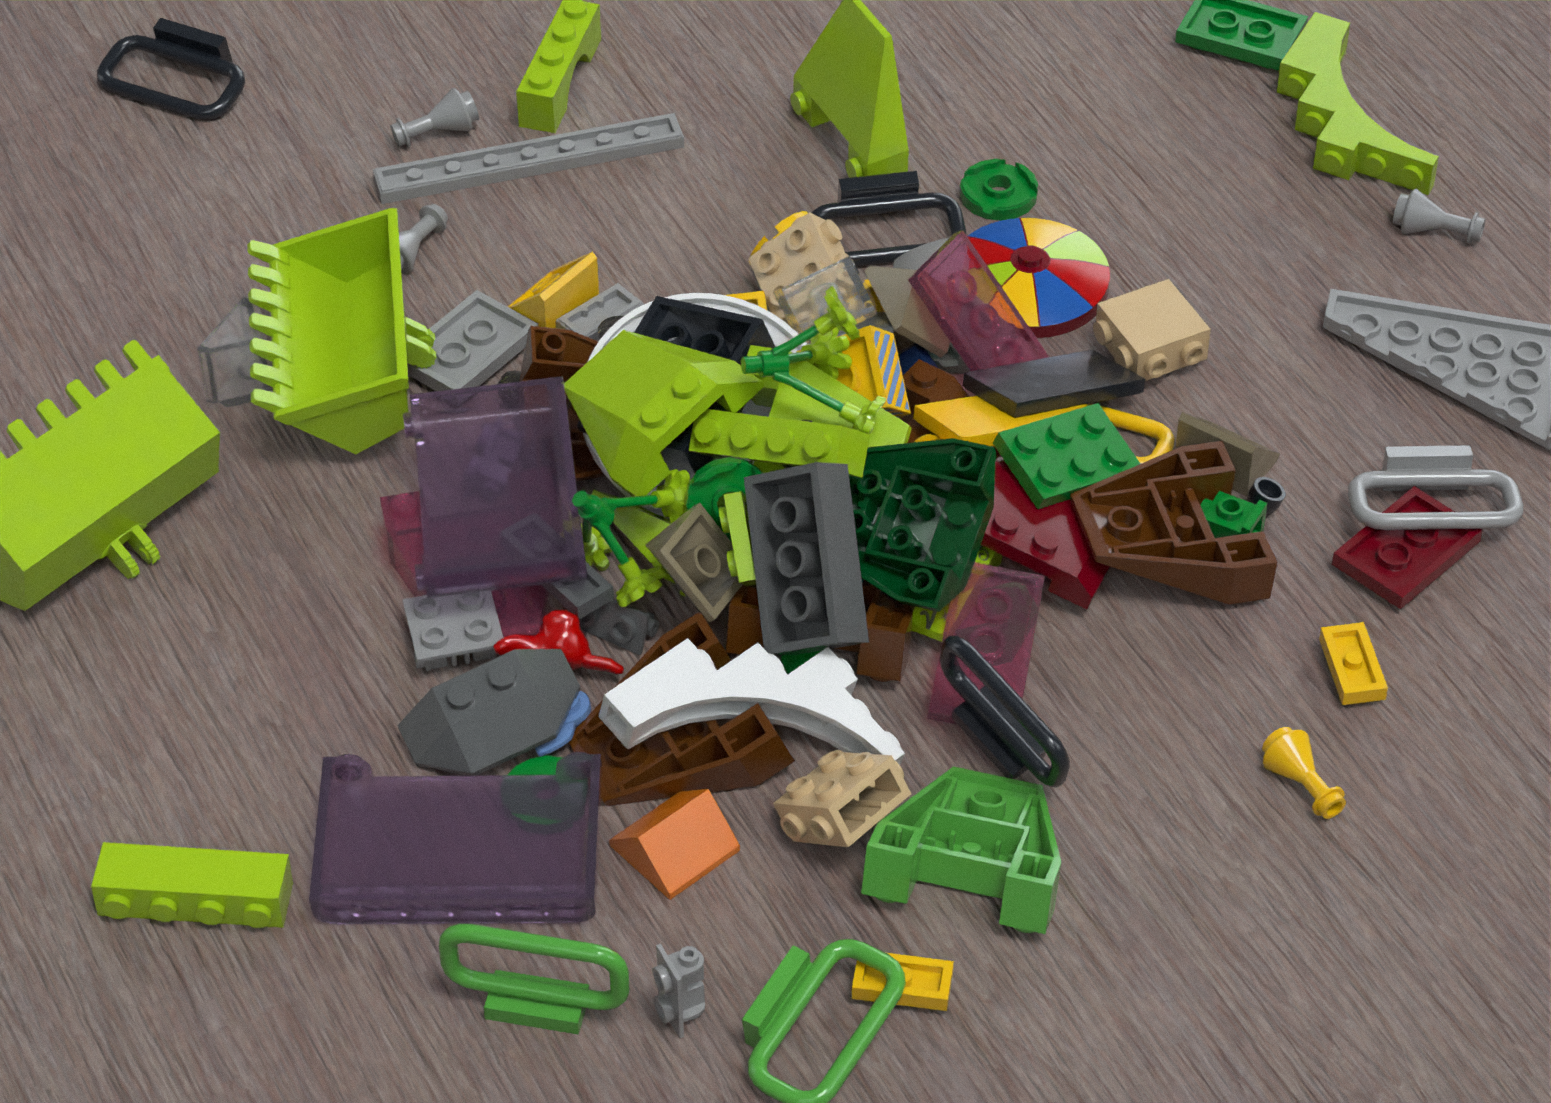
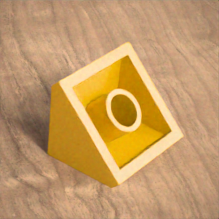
(560, 291)

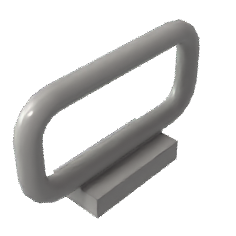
(1433, 470)

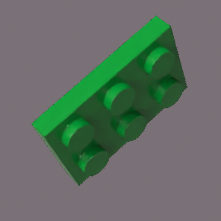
(1241, 30)
(1064, 453)

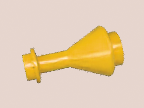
(1291, 756)

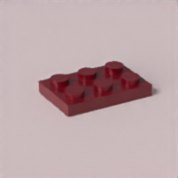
(1404, 561)

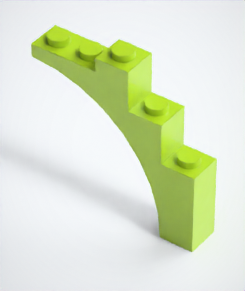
(1345, 135)

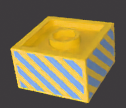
(876, 369)

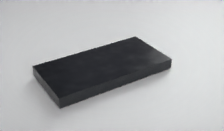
(1053, 383)

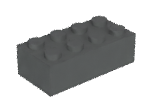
(806, 559)

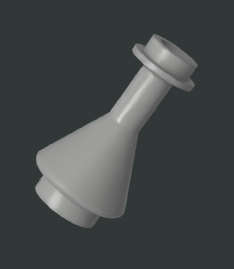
(453, 112)
(1420, 214)
(432, 219)

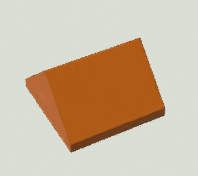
(678, 841)

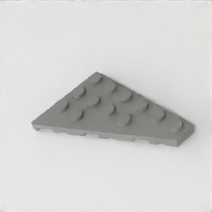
(1474, 357)

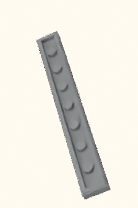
(528, 158)

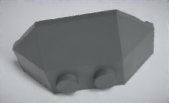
(491, 712)

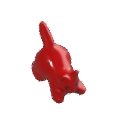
(561, 631)

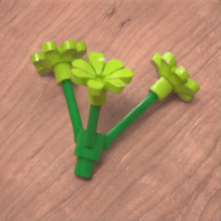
(823, 353)
(598, 538)

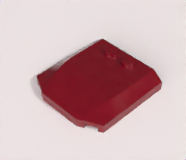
(1042, 539)

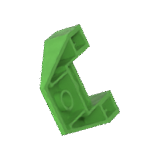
(973, 837)

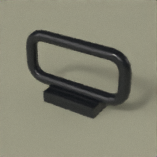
(182, 45)
(885, 195)
(1001, 719)

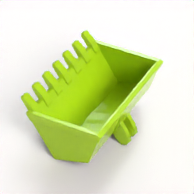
(337, 332)
(99, 476)

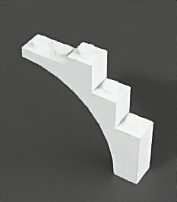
(689, 689)

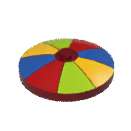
(1046, 271)

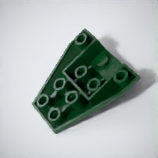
(922, 517)

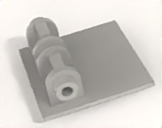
(452, 628)

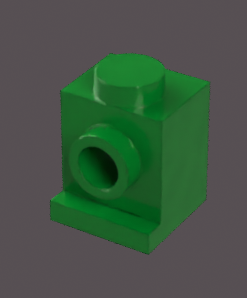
(1233, 515)

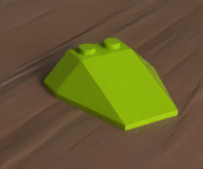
(646, 394)

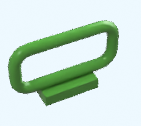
(788, 995)
(530, 998)

